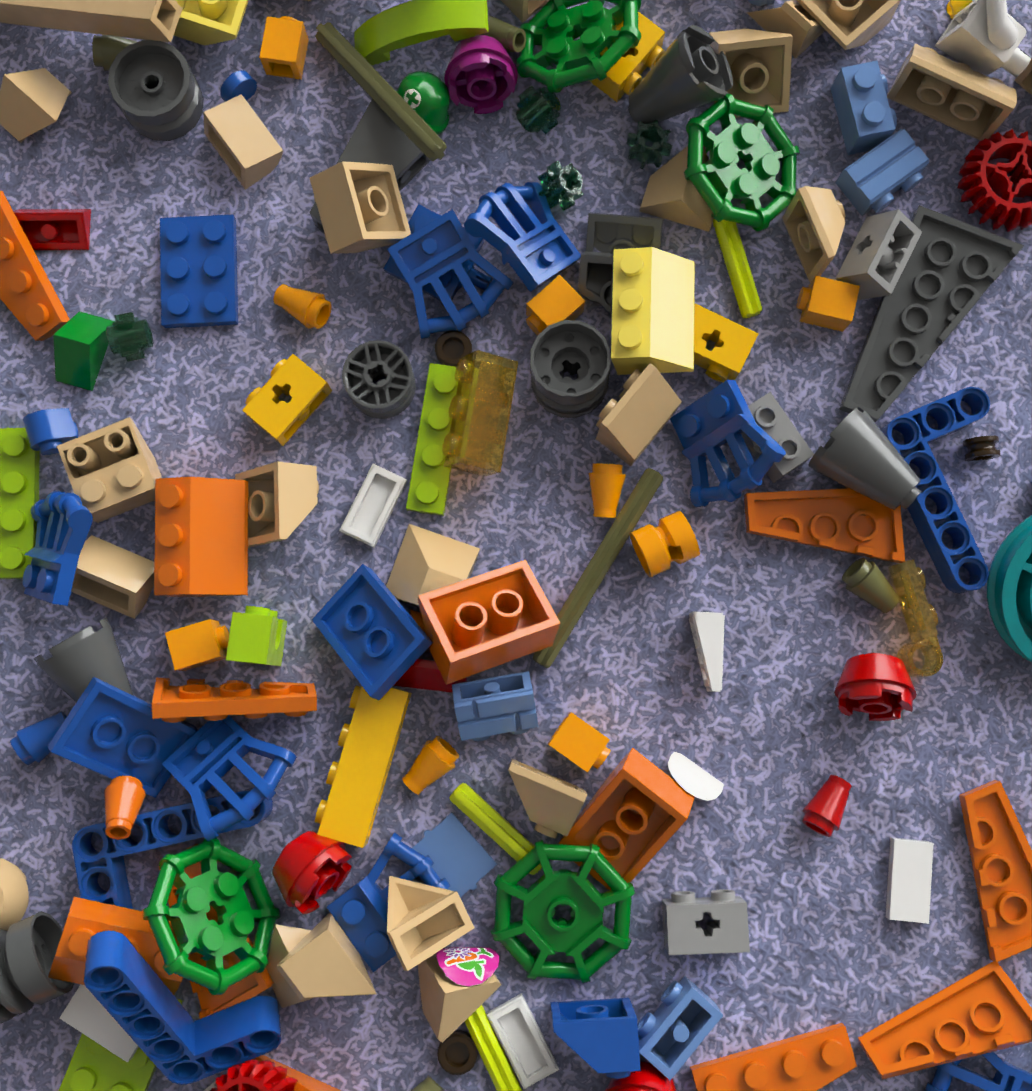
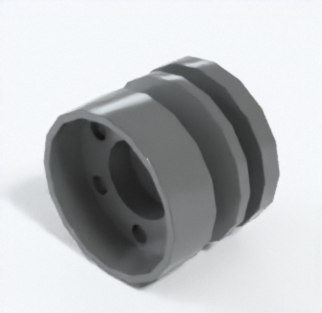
(575, 349)
(25, 964)

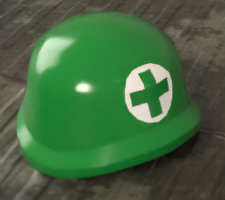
(428, 98)

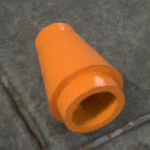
(122, 805)

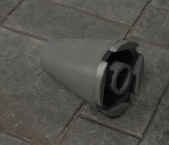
(682, 79)
(867, 462)
(84, 657)

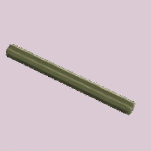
(381, 92)
(601, 563)

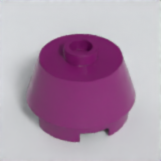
(480, 74)

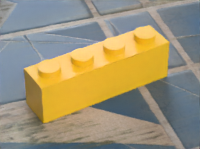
(363, 766)

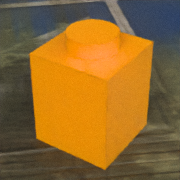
(284, 47)
(828, 303)
(553, 304)
(197, 644)
(580, 743)

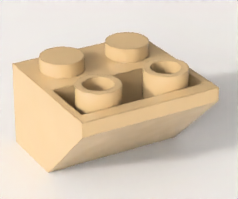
(638, 416)
(111, 469)

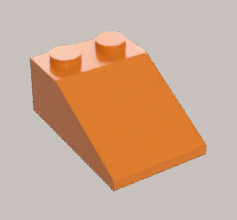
(631, 816)

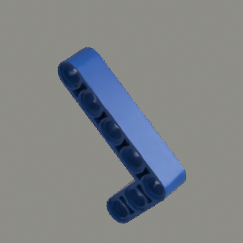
(948, 516)
(155, 835)
(161, 1025)

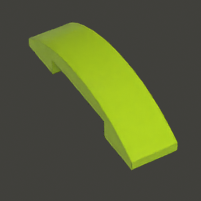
(419, 22)

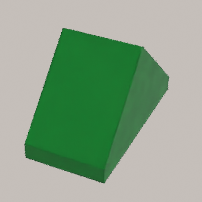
(80, 350)

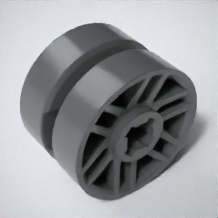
(368, 364)

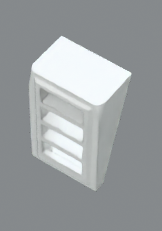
(709, 644)

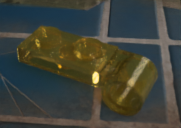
(919, 618)

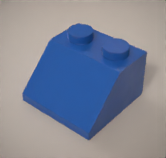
(600, 1033)

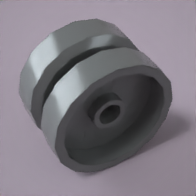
(156, 90)

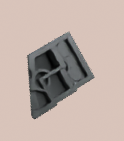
(606, 234)

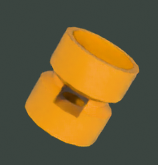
(666, 543)

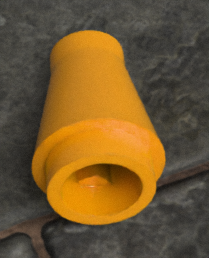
(305, 306)
(606, 488)
(432, 763)

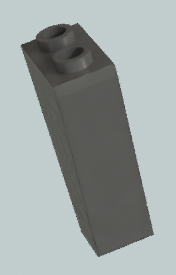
(380, 142)

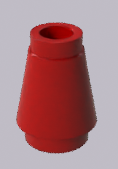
(827, 807)

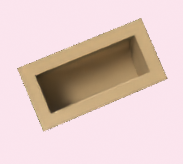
(242, 140)
(113, 577)

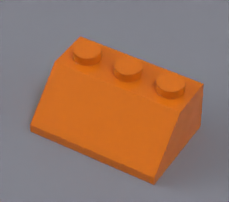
(201, 537)
(487, 621)
(90, 917)

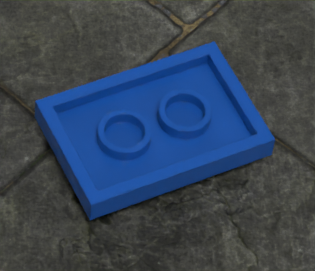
(198, 271)
(371, 632)
(118, 737)

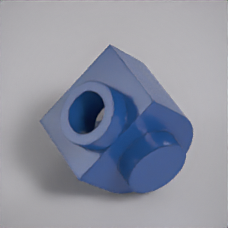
(49, 429)

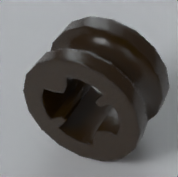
(981, 448)

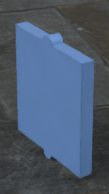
(455, 854)

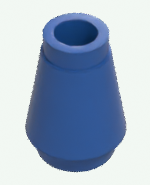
(33, 741)

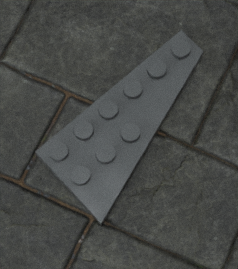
(933, 295)

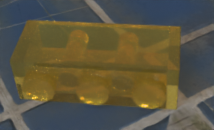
(480, 413)

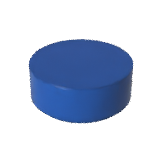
(237, 84)

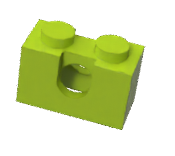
(256, 637)

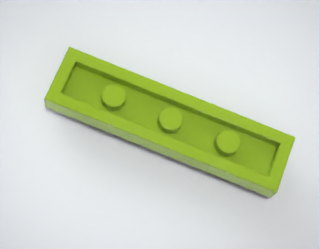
(429, 476)
(17, 495)

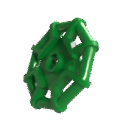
(577, 59)
(721, 178)
(565, 889)
(191, 923)

